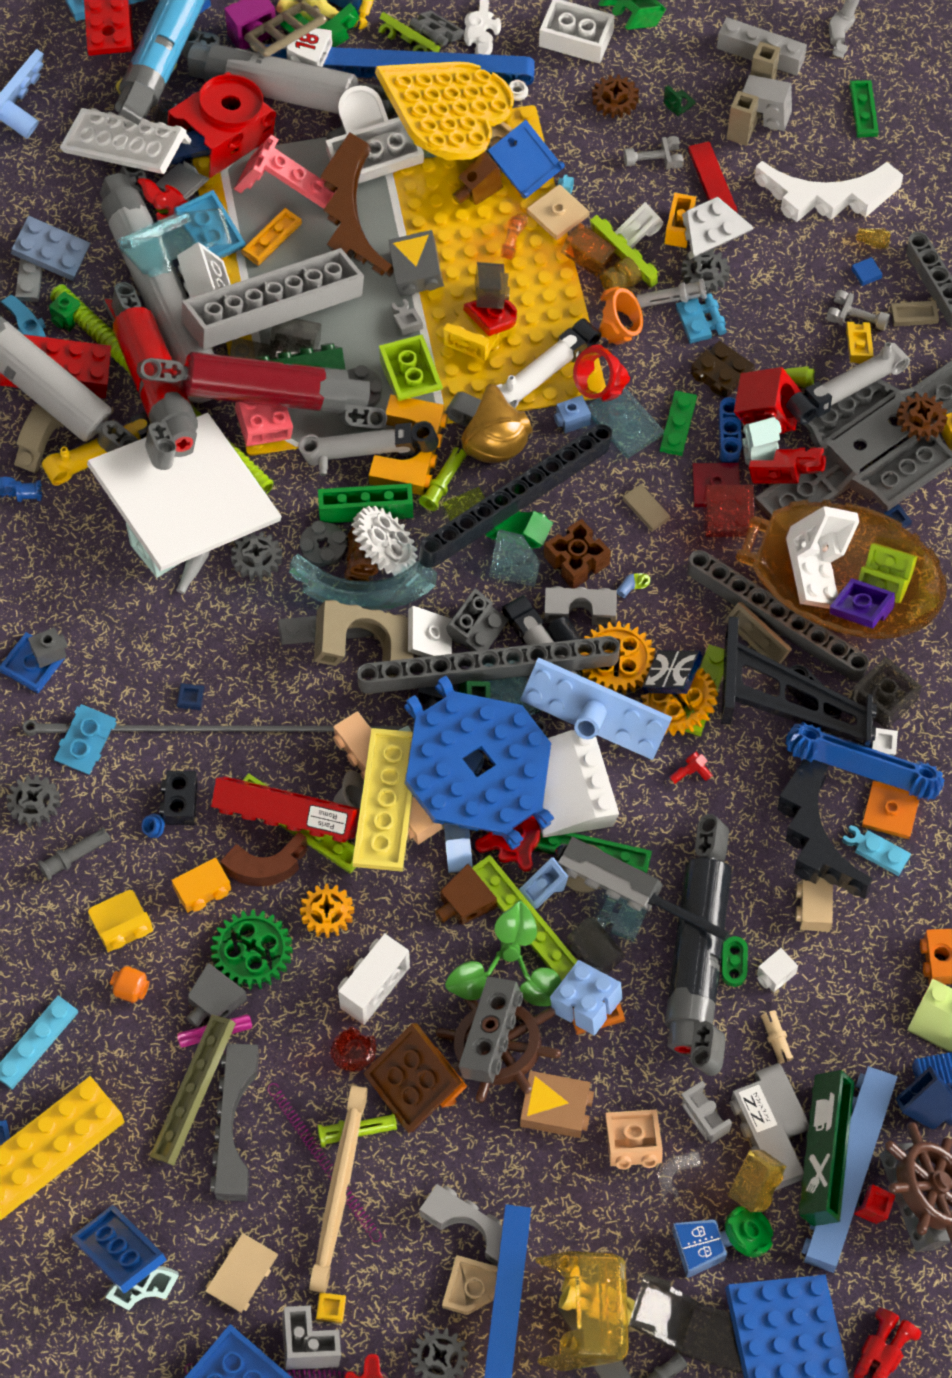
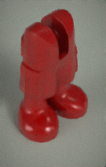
(878, 1353)

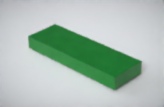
(863, 108)

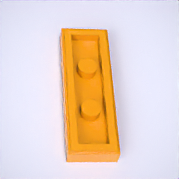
(271, 236)

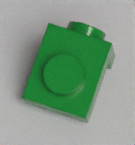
(62, 311)

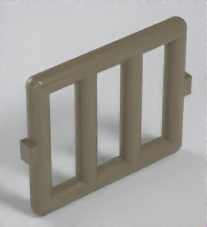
(282, 40)

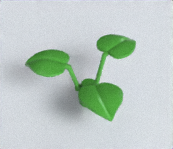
(513, 929)

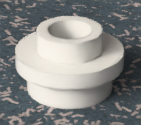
(518, 85)

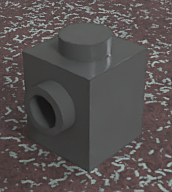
(48, 647)

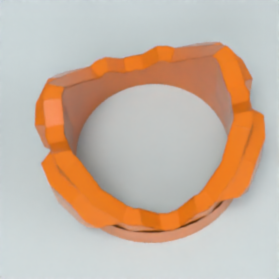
(611, 327)

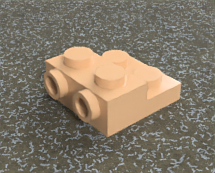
(634, 1138)

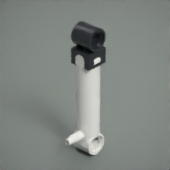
(567, 349)

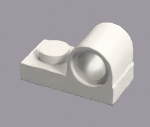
(640, 223)

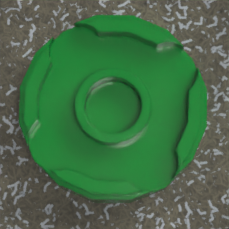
(749, 1232)

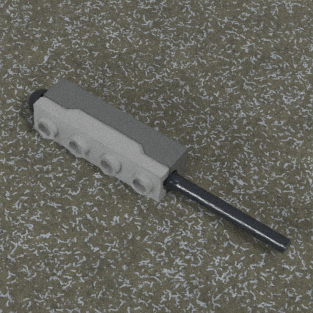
(623, 881)

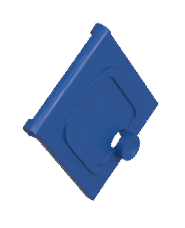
(528, 162)

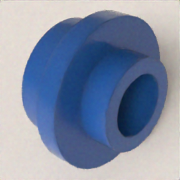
(153, 825)

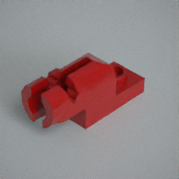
(787, 466)

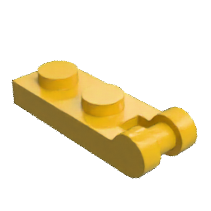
(859, 342)

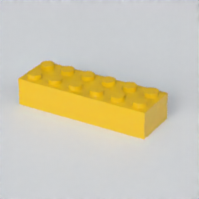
(54, 1142)

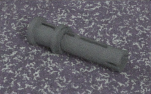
(63, 859)

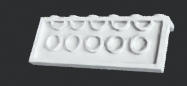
(122, 142)

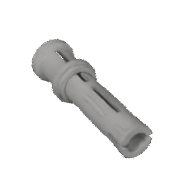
(682, 292)

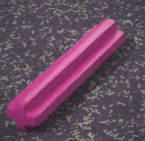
(194, 1035)

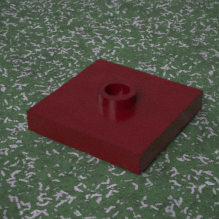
(712, 474)

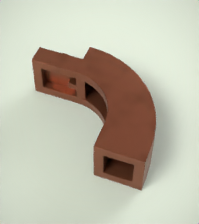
(265, 871)

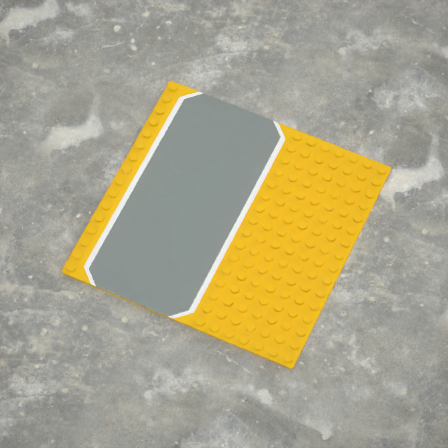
(400, 204)

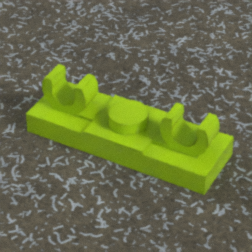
(407, 34)

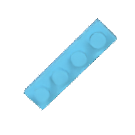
(36, 1041)

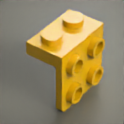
(120, 920)

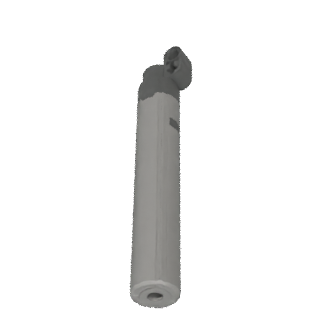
(162, 294)

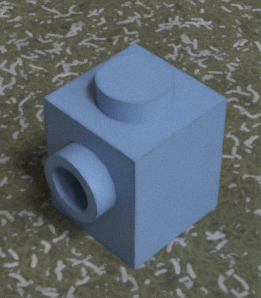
(572, 414)

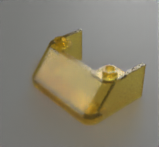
(599, 1309)

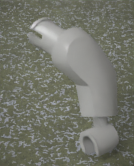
(840, 25)

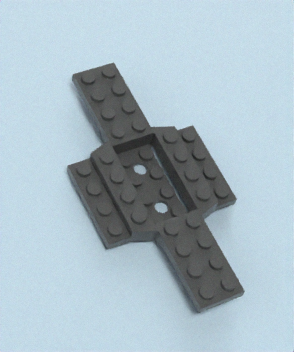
(865, 419)

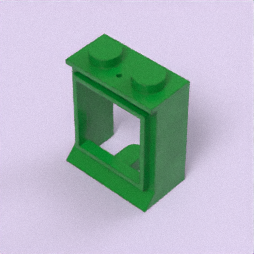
(644, 12)

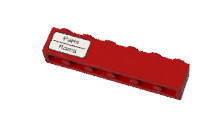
(285, 808)

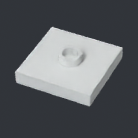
(428, 633)

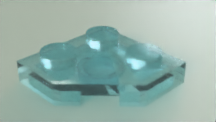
(514, 559)

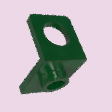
(674, 100)

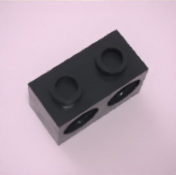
(182, 798)

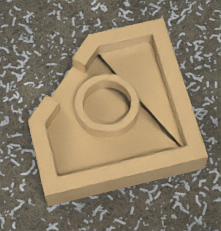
(470, 1285)

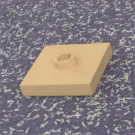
(558, 212)

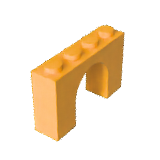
(416, 469)

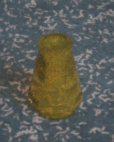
(874, 237)

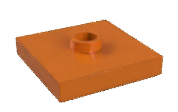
(890, 810)

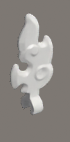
(476, 26)

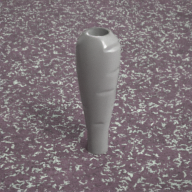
(190, 571)

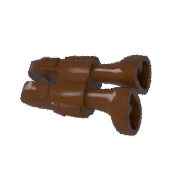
(358, 566)

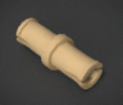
(777, 1037)

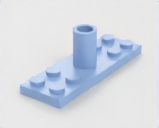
(17, 88)
(595, 709)

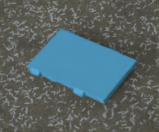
(85, 739)

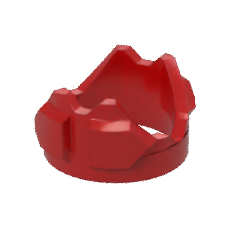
(585, 366)

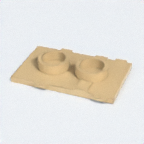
(241, 1273)

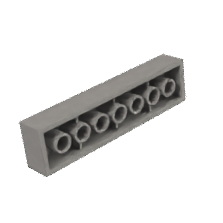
(271, 298)

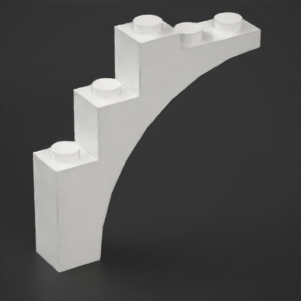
(829, 198)

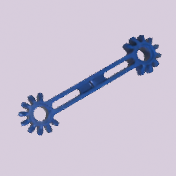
(813, 744)

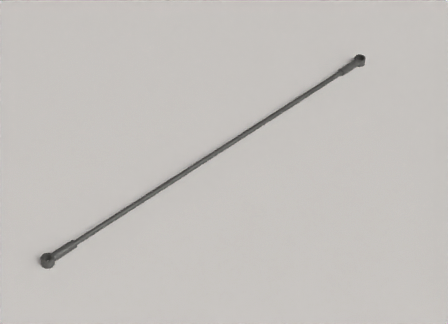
(63, 728)

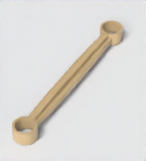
(338, 1187)

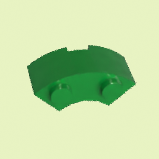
(532, 525)

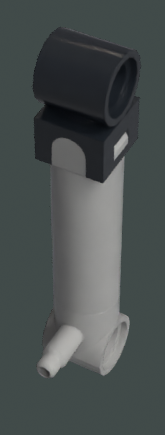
(820, 397)
(401, 439)
(527, 622)

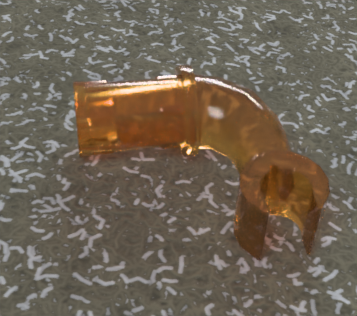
(515, 225)

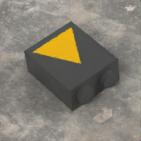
(416, 263)

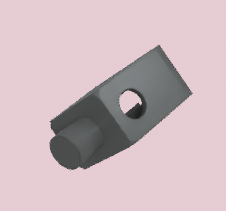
(213, 995)

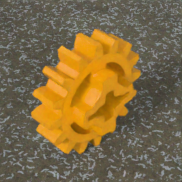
(338, 910)

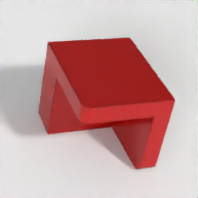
(876, 1205)

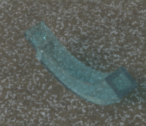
(369, 595)

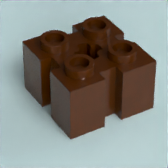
(577, 554)

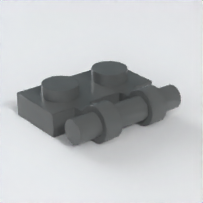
(436, 28)

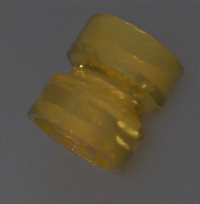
(623, 275)

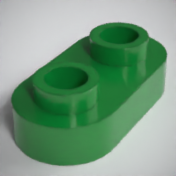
(734, 963)

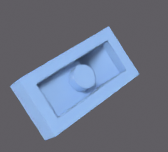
(457, 847)
(544, 883)

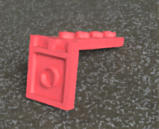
(285, 169)

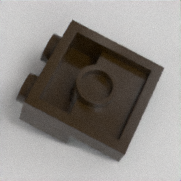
(721, 369)

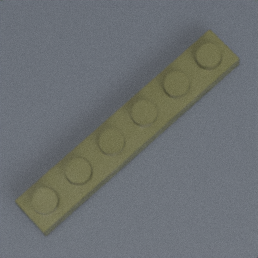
(192, 1090)

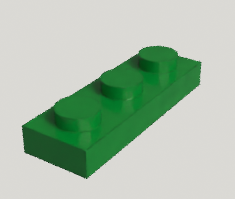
(678, 423)

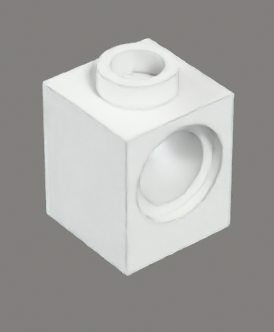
(776, 970)

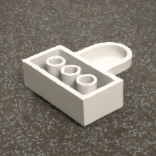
(365, 117)

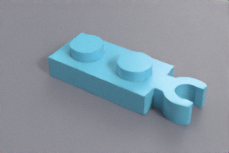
(878, 850)

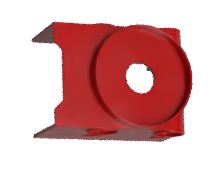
(225, 128)

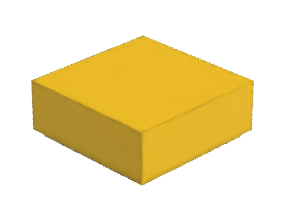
(330, 1308)

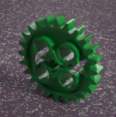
(264, 931)

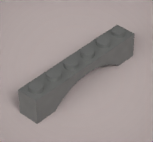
(240, 1071)

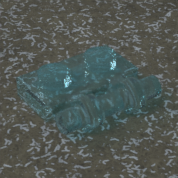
(626, 922)

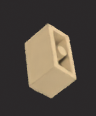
(815, 905)

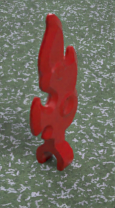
(161, 200)

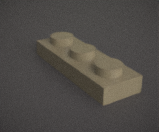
(759, 634)

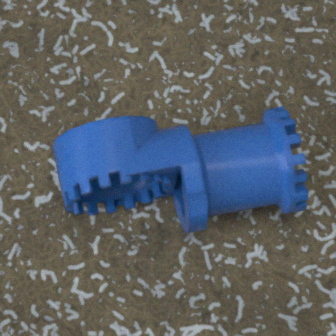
(21, 490)

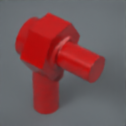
(695, 762)

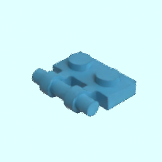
(694, 320)

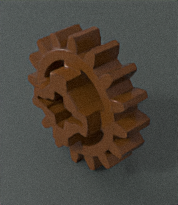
(625, 100)
(920, 418)

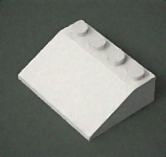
(577, 787)

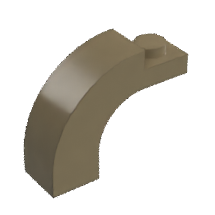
(34, 438)

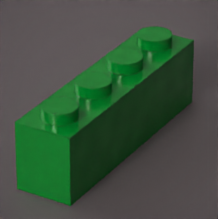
(343, 504)

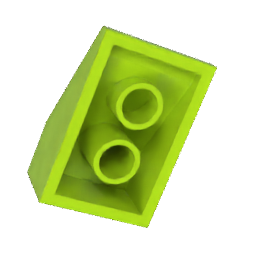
(409, 367)

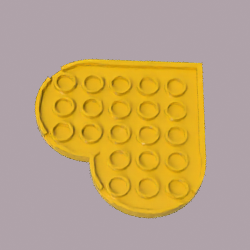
(447, 105)

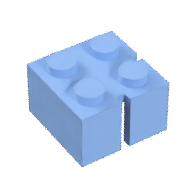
(585, 990)

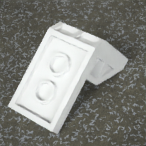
(811, 557)

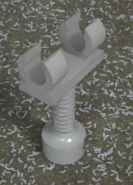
(669, 144)
(846, 300)

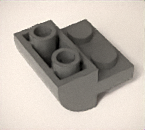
(476, 623)

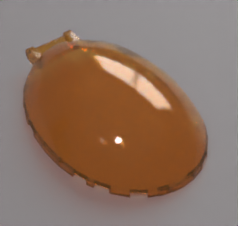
(774, 569)

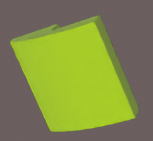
(888, 569)

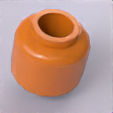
(129, 984)

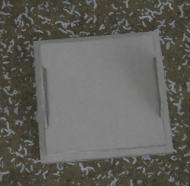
(183, 178)

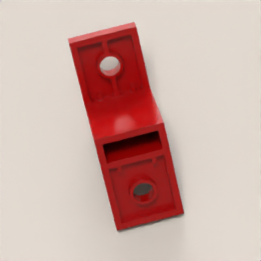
(108, 26)

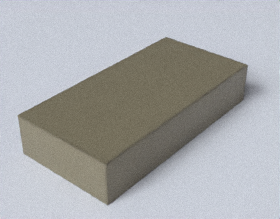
(914, 313)
(646, 507)

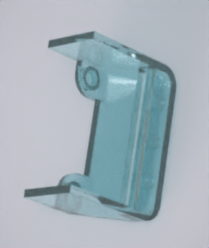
(162, 241)

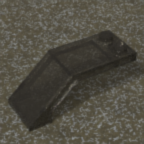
(685, 1324)

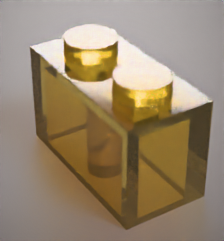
(757, 1181)

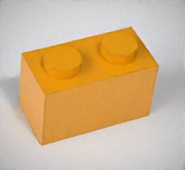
(675, 227)
(201, 885)

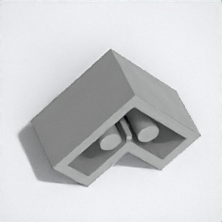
(773, 101)
(306, 1347)

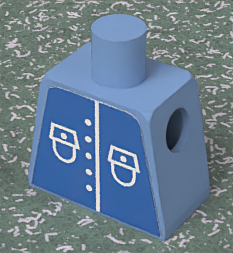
(700, 1245)

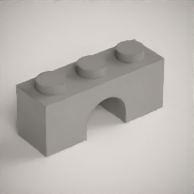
(600, 603)

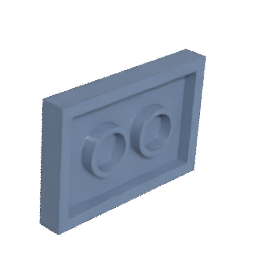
(50, 248)

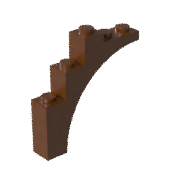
(343, 175)

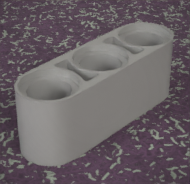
(783, 1099)

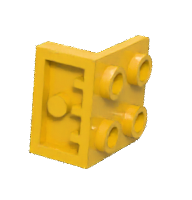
(468, 337)

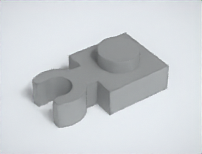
(406, 319)

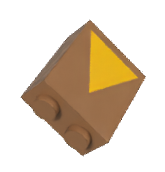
(556, 1104)

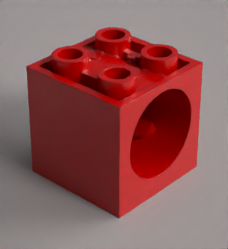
(764, 396)

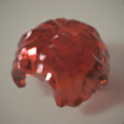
(353, 1050)

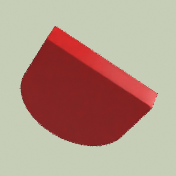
(492, 319)

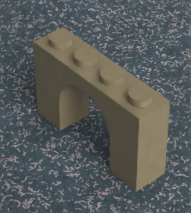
(744, 107)
(336, 618)

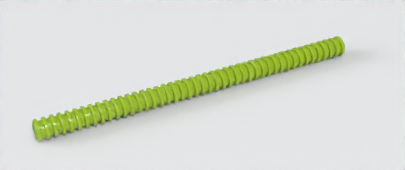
(104, 335)

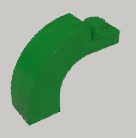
(338, 24)

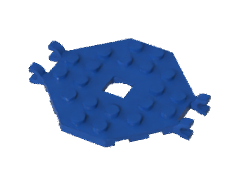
(447, 785)

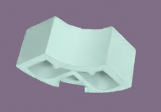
(761, 439)
(155, 1284)

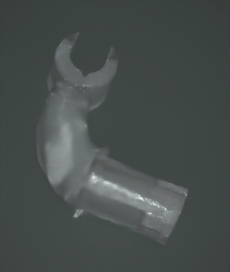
(673, 1166)

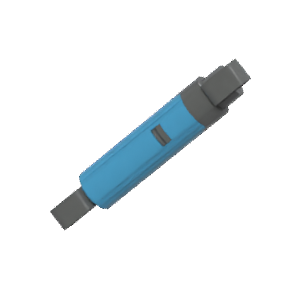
(156, 57)

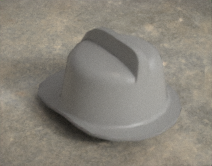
(351, 790)

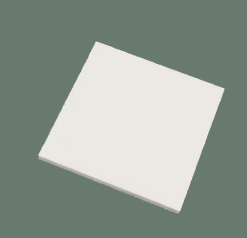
(193, 504)

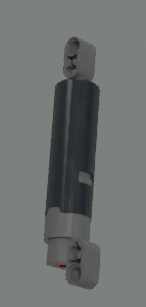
(699, 953)

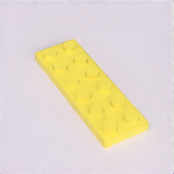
(384, 803)

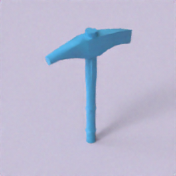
(26, 321)

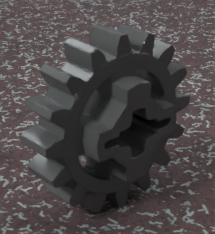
(706, 267)
(244, 556)
(29, 810)
(450, 1351)

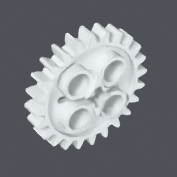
(384, 540)

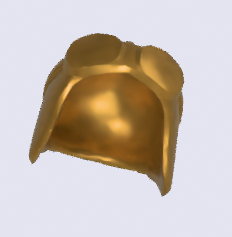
(496, 429)

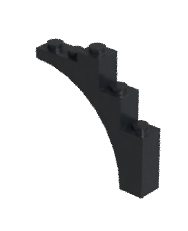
(806, 832)

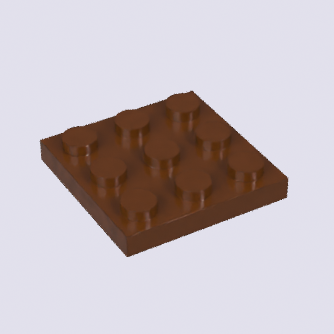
(412, 1077)

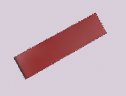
(710, 173)

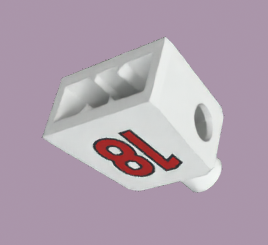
(311, 47)

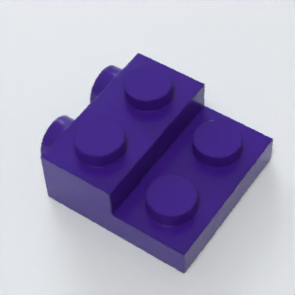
(863, 603)

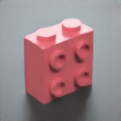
(263, 423)

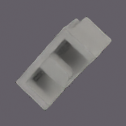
(704, 1114)

